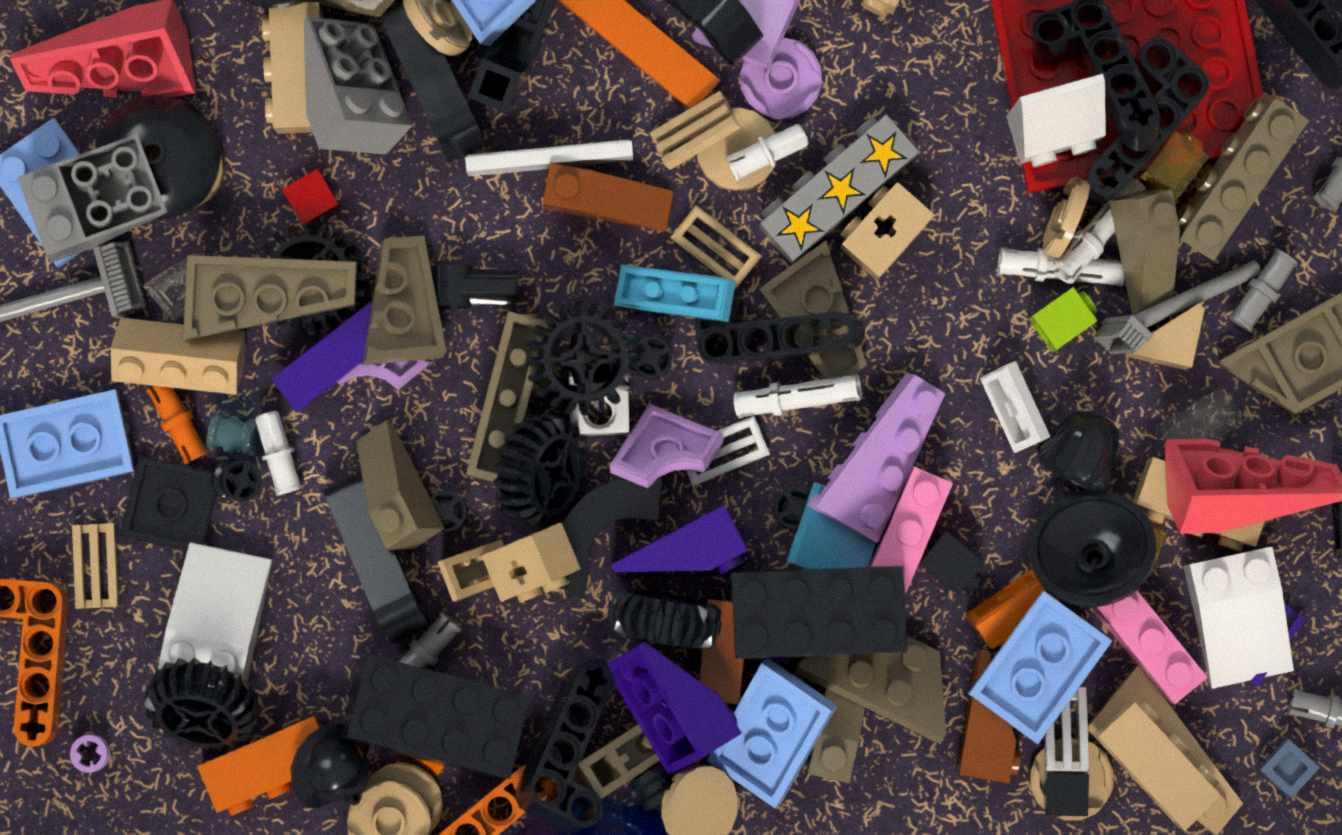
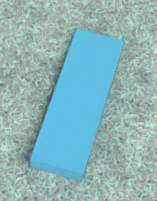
(675, 293)

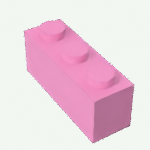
(912, 522)
(1152, 646)

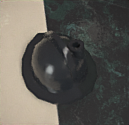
(329, 769)

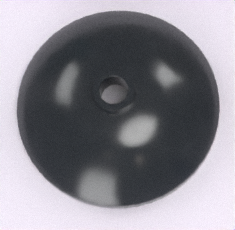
(187, 145)
(1088, 528)

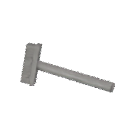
(115, 279)
(1130, 332)

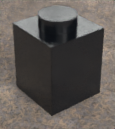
(952, 565)

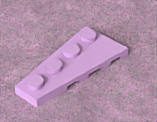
(873, 475)

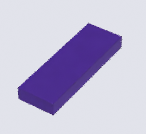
(325, 362)

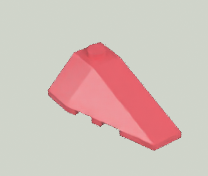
(127, 51)
(1230, 489)

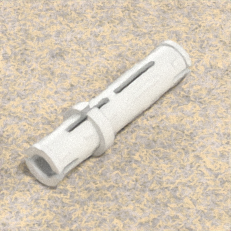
(1089, 242)
(1040, 267)
(781, 398)

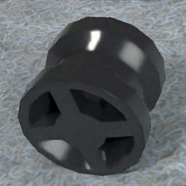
(650, 353)
(245, 480)
(444, 503)
(795, 507)
(651, 786)

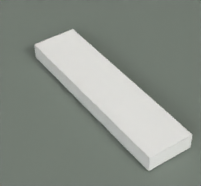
(542, 157)

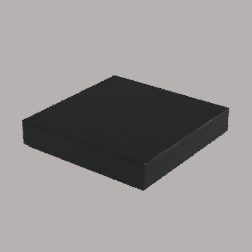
(168, 504)

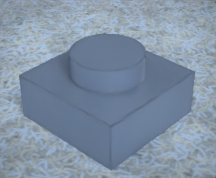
(1288, 768)

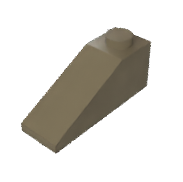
(1147, 245)
(395, 491)
(838, 743)
(616, 762)

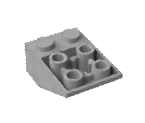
(351, 88)
(92, 197)

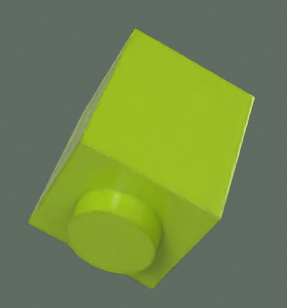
(1064, 318)

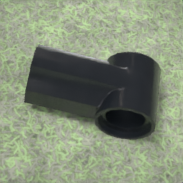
(466, 286)

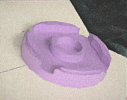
(777, 91)

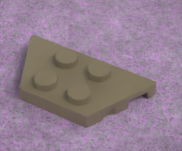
(1295, 361)
(894, 685)

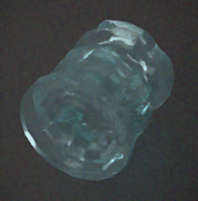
(231, 434)

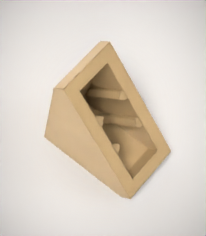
(1175, 341)
(467, 573)

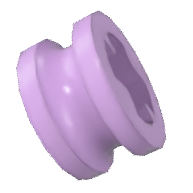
(102, 749)

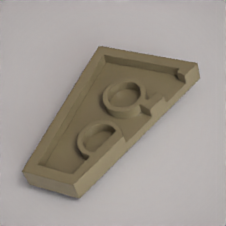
(808, 289)
(403, 306)

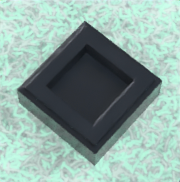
(1066, 794)

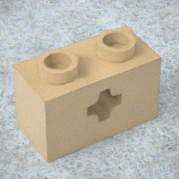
(908, 220)
(531, 563)

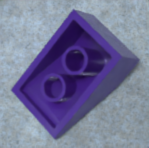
(693, 548)
(672, 707)

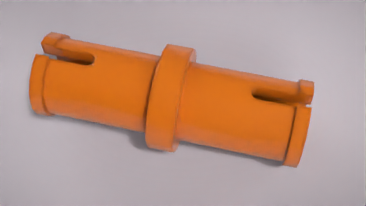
(177, 422)

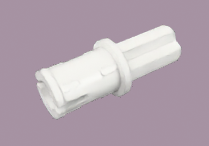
(767, 151)
(277, 453)

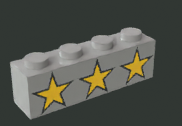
(837, 189)

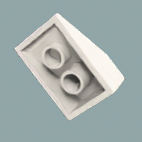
(1059, 121)
(217, 608)
(1240, 616)

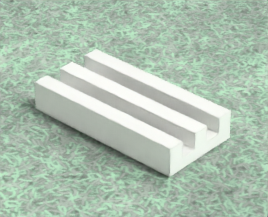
(1015, 407)
(756, 437)
(1082, 730)

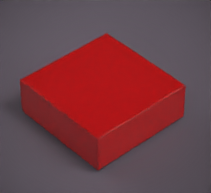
(310, 197)

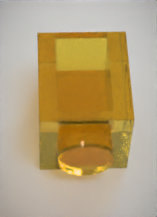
(1176, 163)

